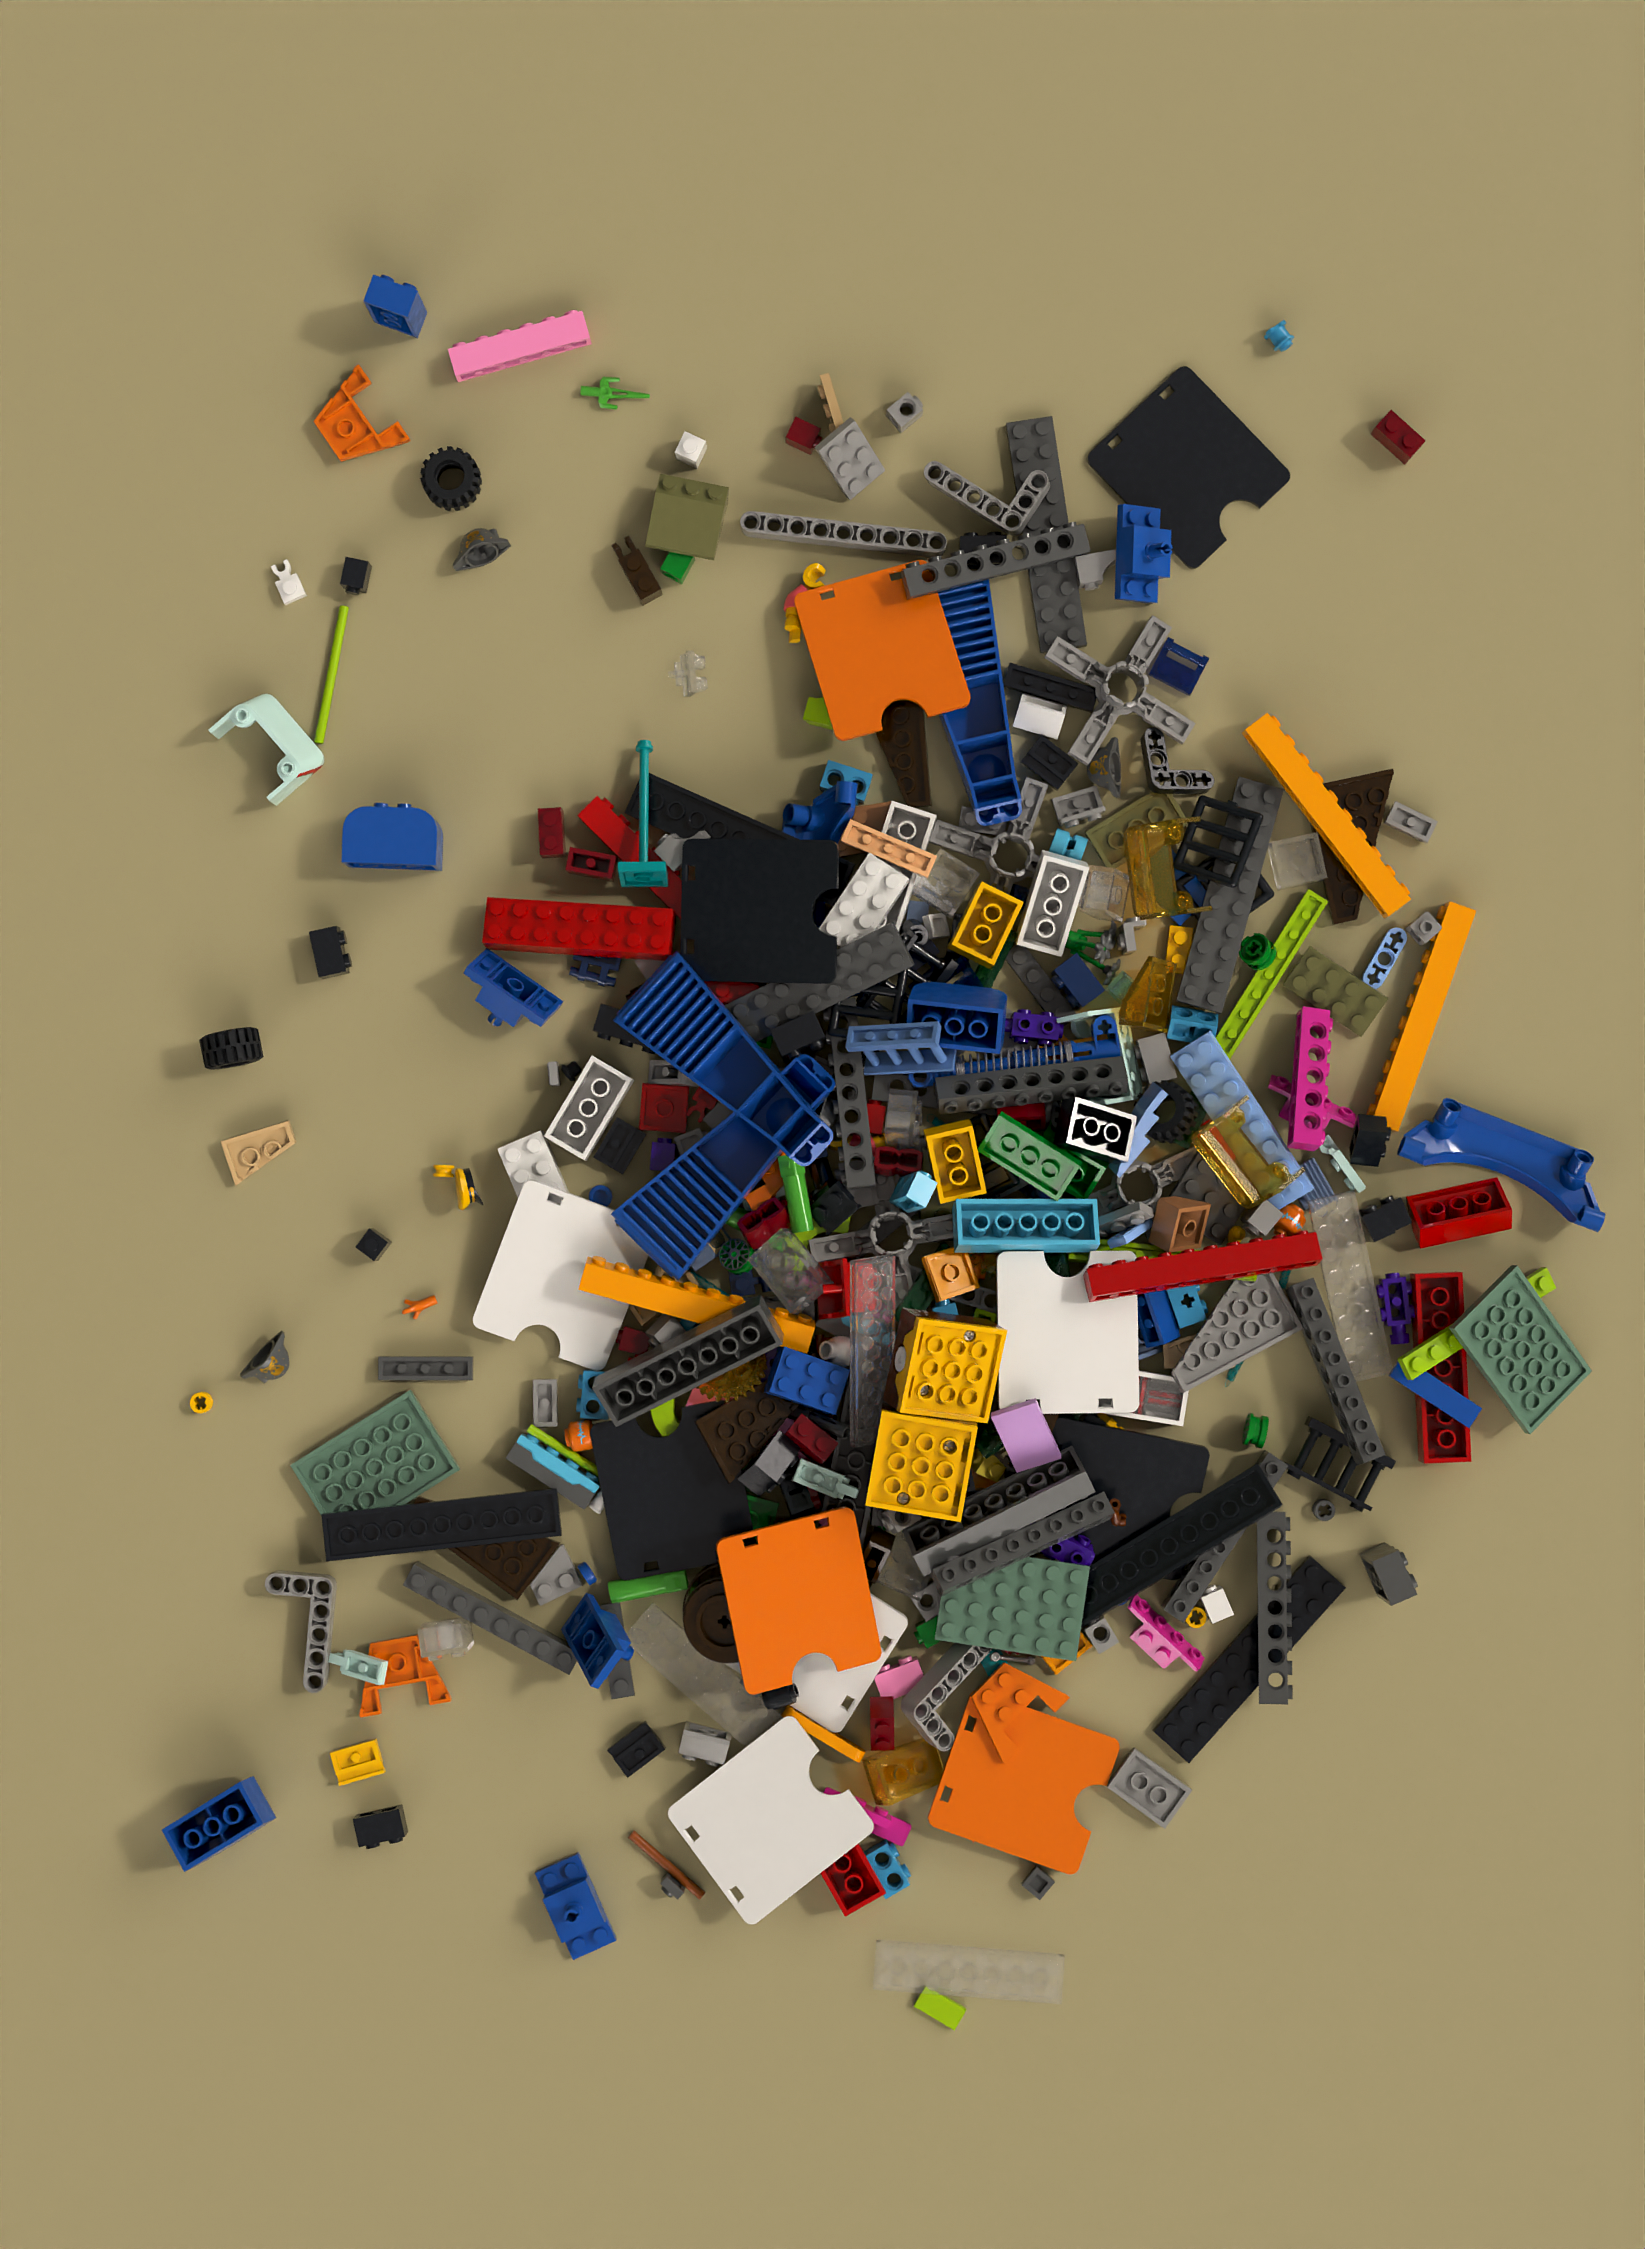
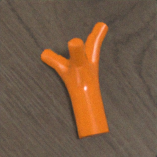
(419, 1306)

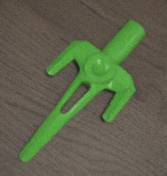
(605, 392)

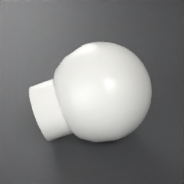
(836, 1351)

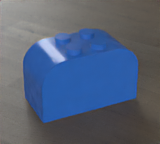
(392, 838)
(969, 1015)
(219, 1823)

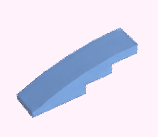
(1145, 1120)

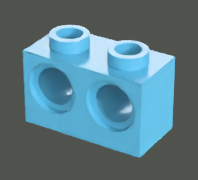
(913, 1191)

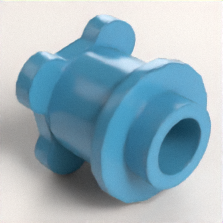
(1279, 337)

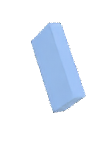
(1129, 1234)

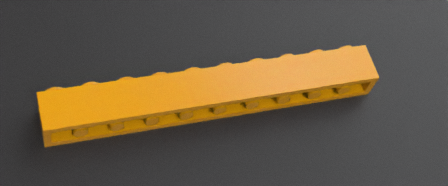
(1326, 815)
(1422, 1014)
(681, 1299)

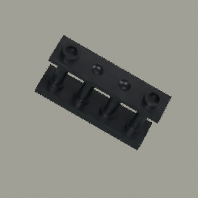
(943, 970)
(1337, 1441)

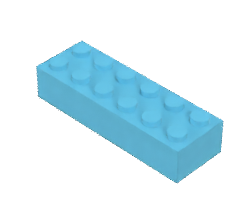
(1025, 1225)

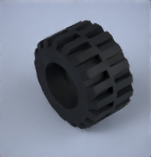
(437, 465)
(231, 1048)
(1183, 1116)

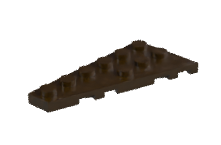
(906, 750)
(743, 1427)
(507, 1564)

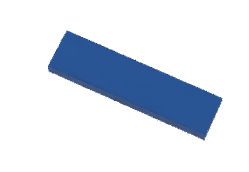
(1439, 1395)

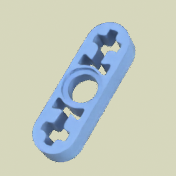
(1398, 946)

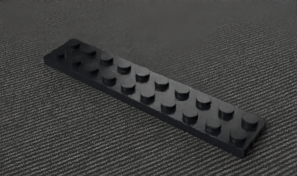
(687, 813)
(441, 1524)
(1178, 1541)
(1236, 1669)

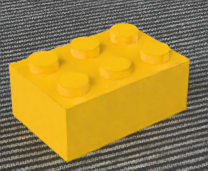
(985, 925)
(954, 1161)

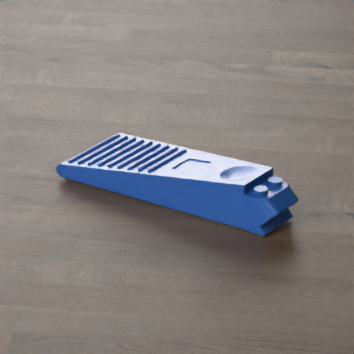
(981, 730)
(704, 1041)
(703, 1187)

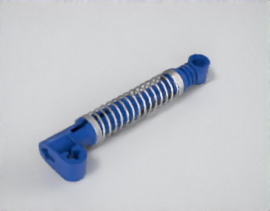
(1037, 1056)

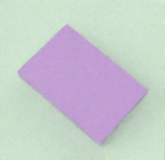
(1026, 1435)

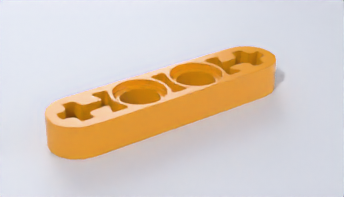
(830, 1738)

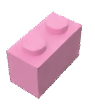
(899, 1678)

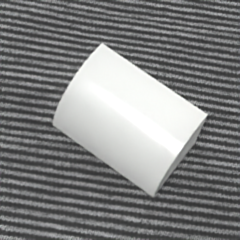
(1040, 716)

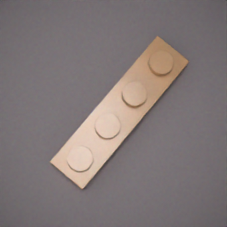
(889, 848)

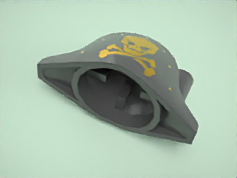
(480, 548)
(1106, 768)
(269, 1362)

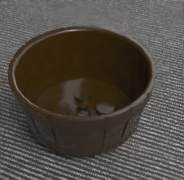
(702, 1608)

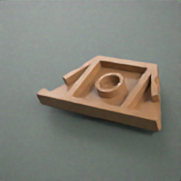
(868, 815)

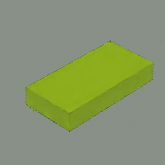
(941, 2009)

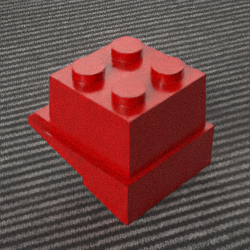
(835, 1299)

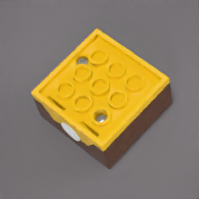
(944, 1365)
(921, 1464)

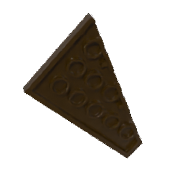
(1365, 801)

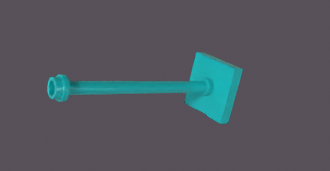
(643, 872)

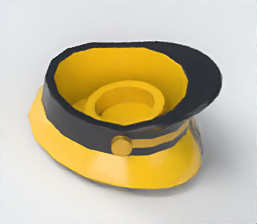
(465, 1188)

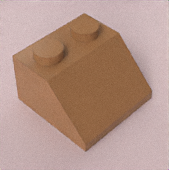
(1179, 1223)

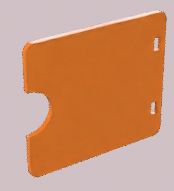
(878, 650)
(798, 1597)
(1030, 1799)

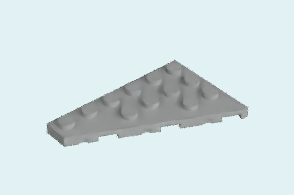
(1241, 1325)

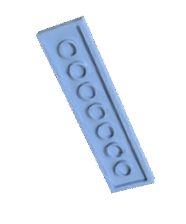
(1219, 1086)

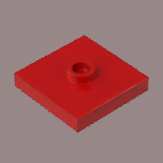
(664, 1108)

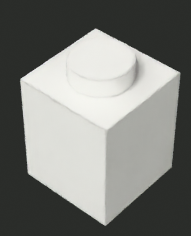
(690, 450)
(1216, 1603)

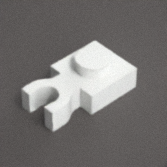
(288, 585)

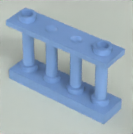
(901, 1036)

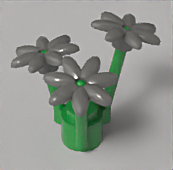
(1077, 941)

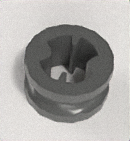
(1322, 1502)

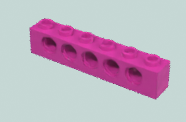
(1298, 1134)

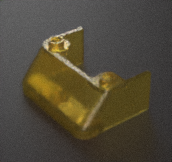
(1152, 869)
(1238, 1160)

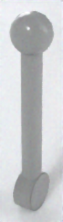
(994, 1656)

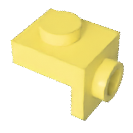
(989, 1468)

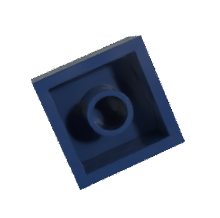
(1076, 982)

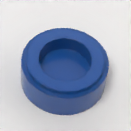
(601, 1195)
(587, 1573)

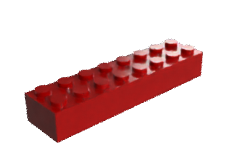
(579, 929)
(1437, 1304)

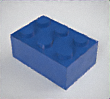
(395, 305)
(806, 1380)

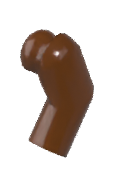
(1117, 1519)

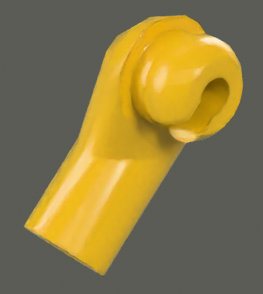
(1236, 1234)

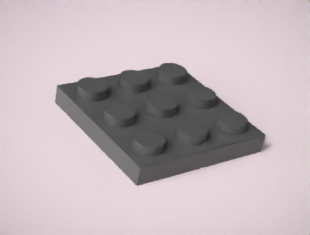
(1203, 1184)

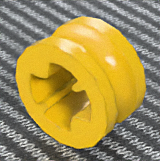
(443, 1171)
(193, 1402)
(1202, 1619)

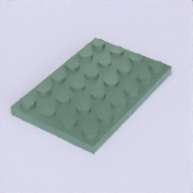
(1520, 1349)
(377, 1460)
(1019, 1609)

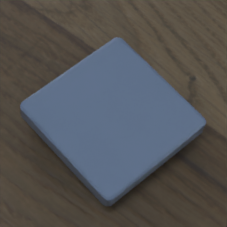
(917, 910)

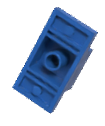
(1141, 553)
(510, 992)
(596, 1640)
(575, 1906)

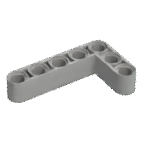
(986, 500)
(315, 1619)
(934, 1689)

